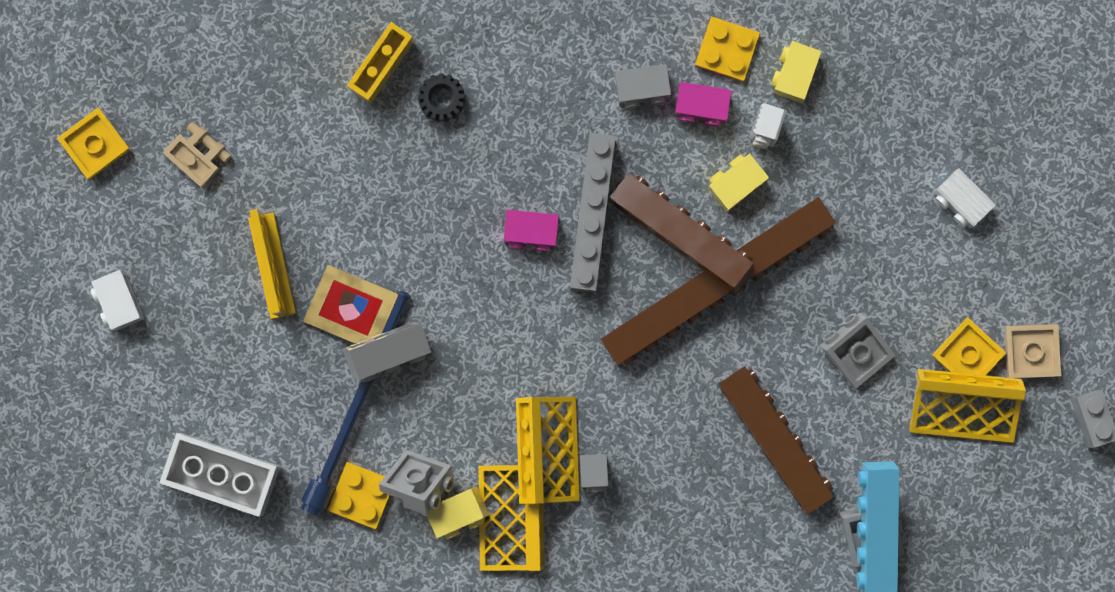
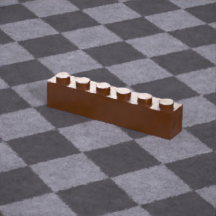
(682, 233)
(775, 439)

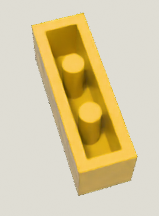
(380, 63)

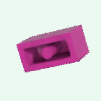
(703, 104)
(531, 229)

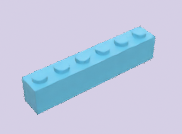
(878, 527)

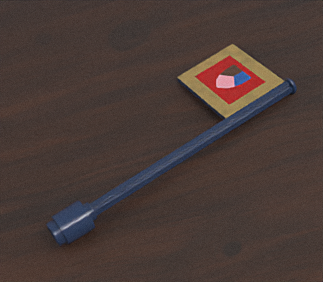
(355, 313)

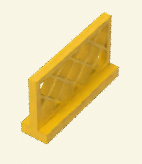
(271, 264)
(975, 387)
(532, 450)
(533, 522)

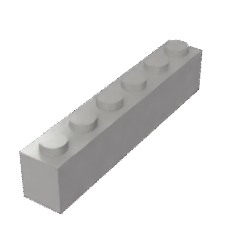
(592, 212)

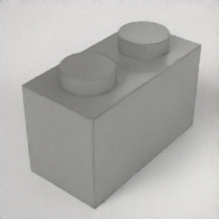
(642, 85)
(1094, 418)
(594, 472)

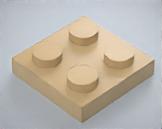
(1032, 351)

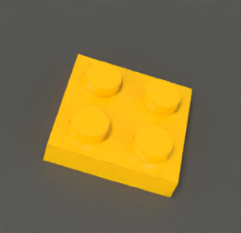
(727, 49)
(93, 143)
(968, 350)
(359, 496)

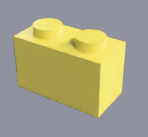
(796, 71)
(737, 182)
(458, 512)

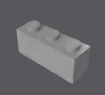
(387, 351)

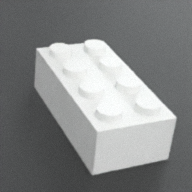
(219, 474)

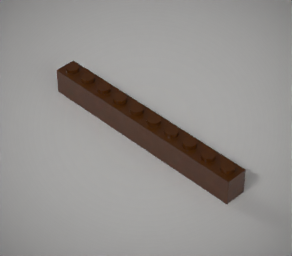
(704, 291)

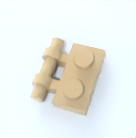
(191, 160)

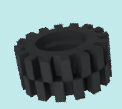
(438, 82)

